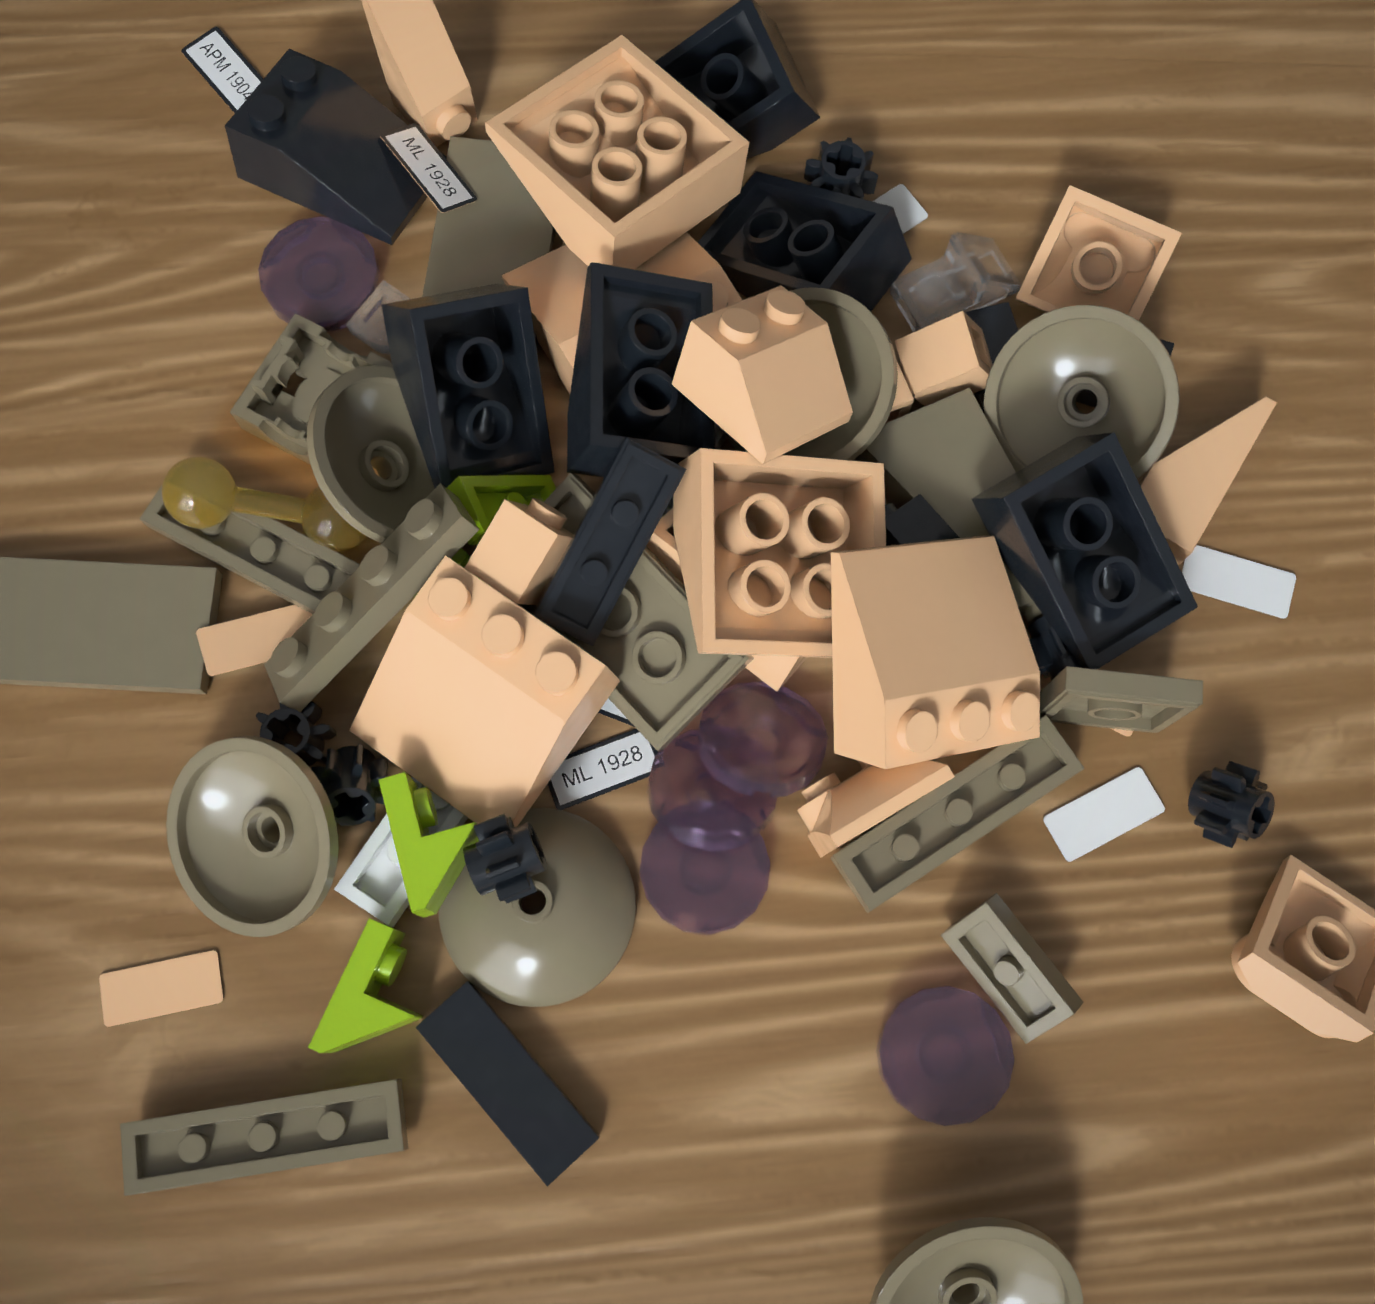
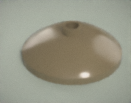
(1076, 349)
(867, 371)
(361, 426)
(252, 836)
(567, 944)
(980, 1264)

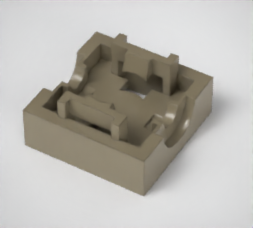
(285, 418)

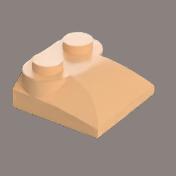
(1098, 257)
(848, 808)
(1312, 954)

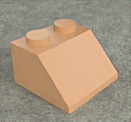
(765, 373)

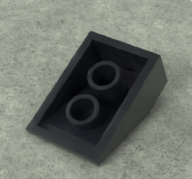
(745, 76)
(320, 145)
(807, 239)
(626, 367)
(471, 381)
(1087, 548)

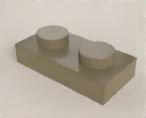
(1012, 969)

